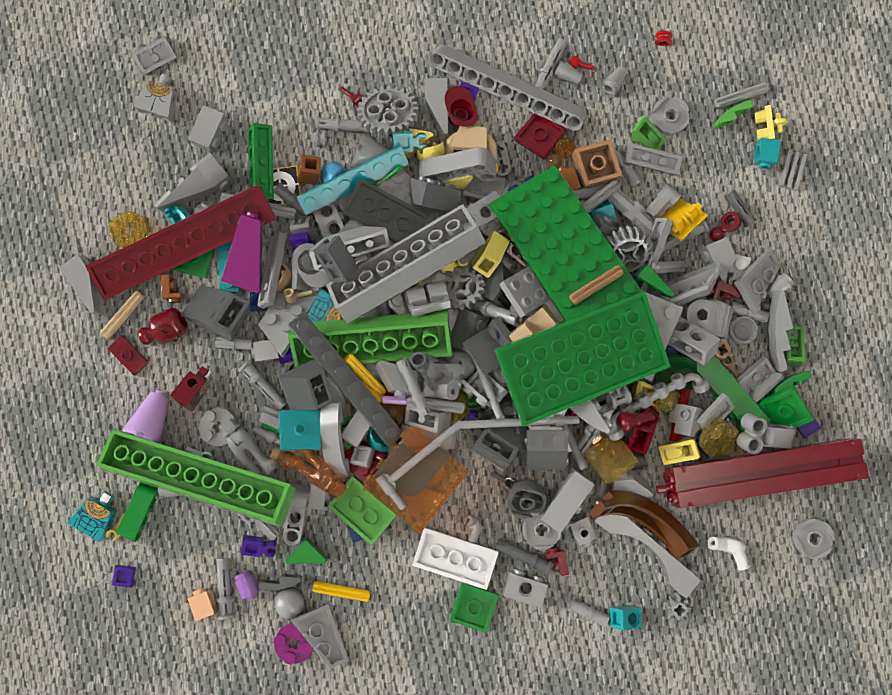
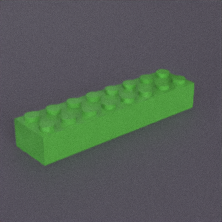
(382, 337)

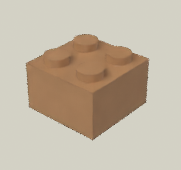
(596, 164)

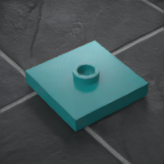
(299, 430)

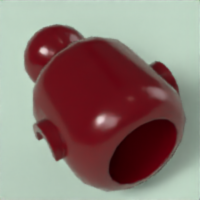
(164, 327)

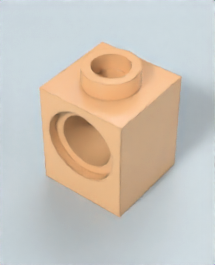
(202, 603)

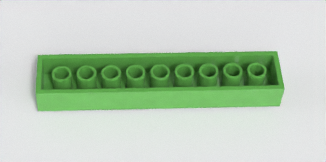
(197, 478)

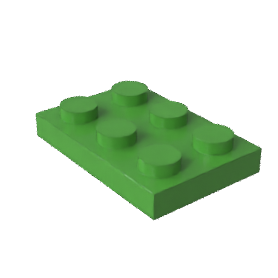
(362, 511)

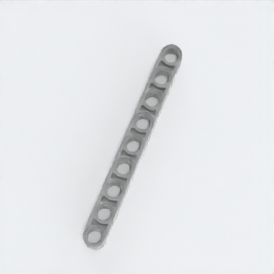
(516, 85)

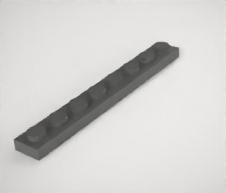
(345, 378)

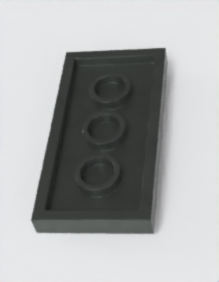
(380, 209)

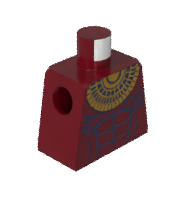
(187, 394)

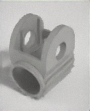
(714, 313)

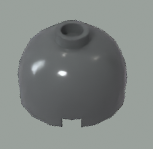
(527, 498)

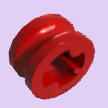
(663, 38)

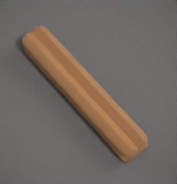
(596, 284)

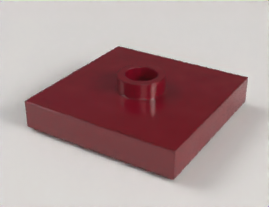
(540, 135)

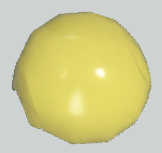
(429, 152)

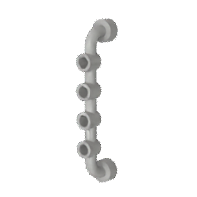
(679, 381)

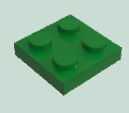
(786, 408)
(474, 607)

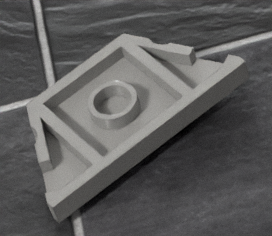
(279, 315)

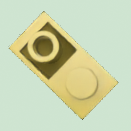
(490, 254)

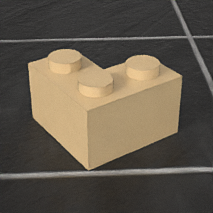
(537, 321)

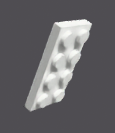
(455, 558)

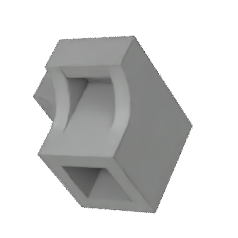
(685, 419)

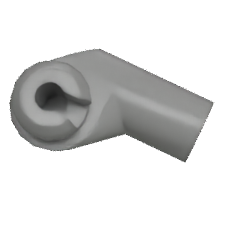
(475, 527)

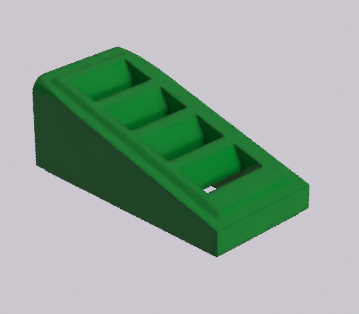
(650, 278)

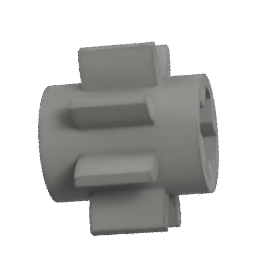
(678, 606)

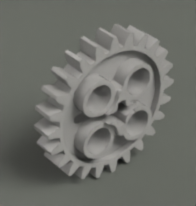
(387, 111)

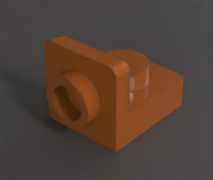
(168, 287)

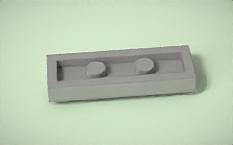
(653, 159)

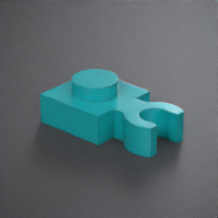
(407, 140)

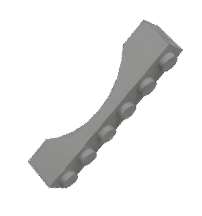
(676, 574)

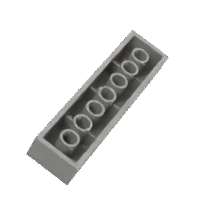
(406, 263)

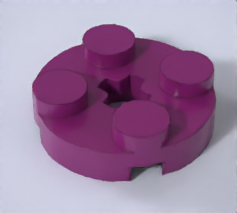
(291, 654)

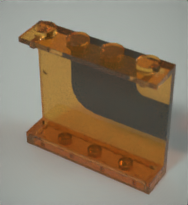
(423, 486)

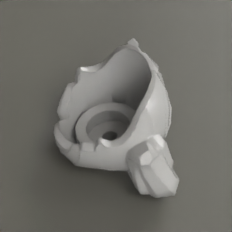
(467, 366)

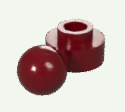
(718, 233)

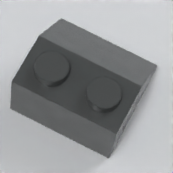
(546, 449)

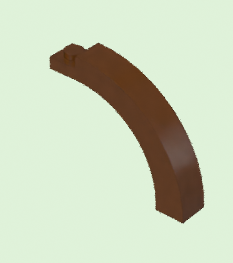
(651, 516)

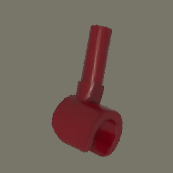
(354, 98)

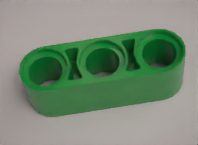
(137, 511)

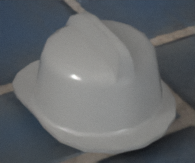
(305, 268)

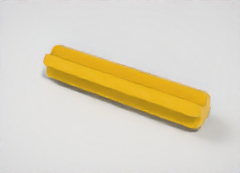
(364, 374)
(341, 591)

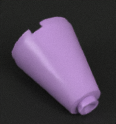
(149, 418)

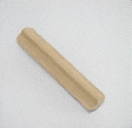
(122, 314)

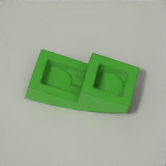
(730, 115)

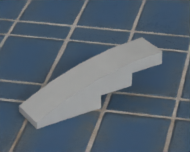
(778, 324)

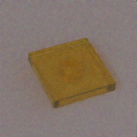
(610, 459)

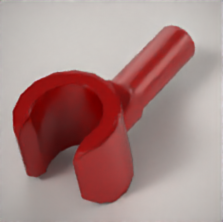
(576, 61)

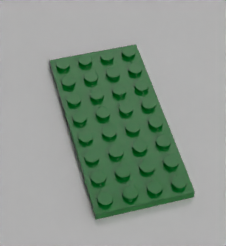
(560, 242)
(582, 358)

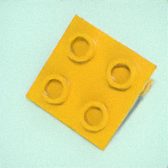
(684, 218)

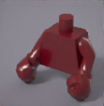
(644, 427)

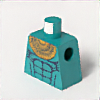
(323, 308)
(95, 516)

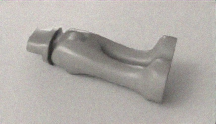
(239, 442)

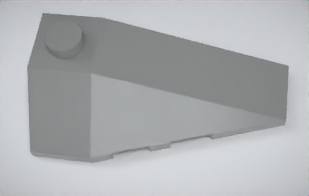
(204, 180)

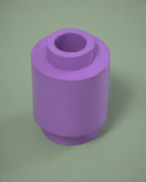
(247, 585)

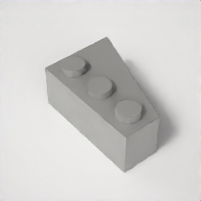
(568, 500)

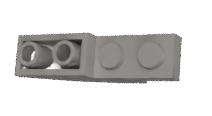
(590, 414)

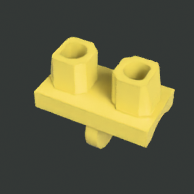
(766, 116)

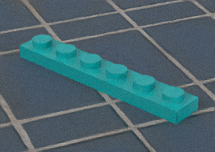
(346, 182)

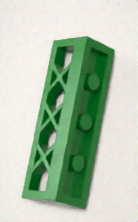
(261, 158)

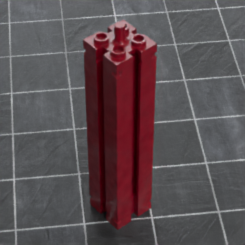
(764, 473)

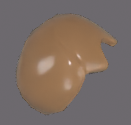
(285, 278)

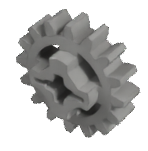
(474, 288)

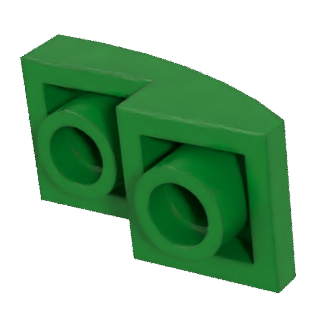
(790, 381)

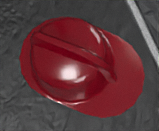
(460, 107)

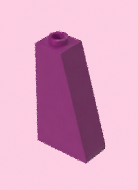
(245, 255)

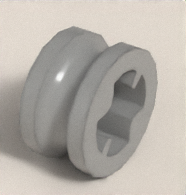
(321, 138)

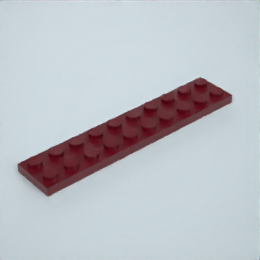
(176, 243)

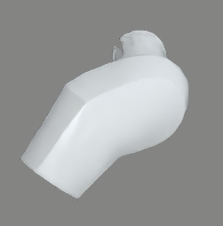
(731, 546)

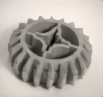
(627, 244)

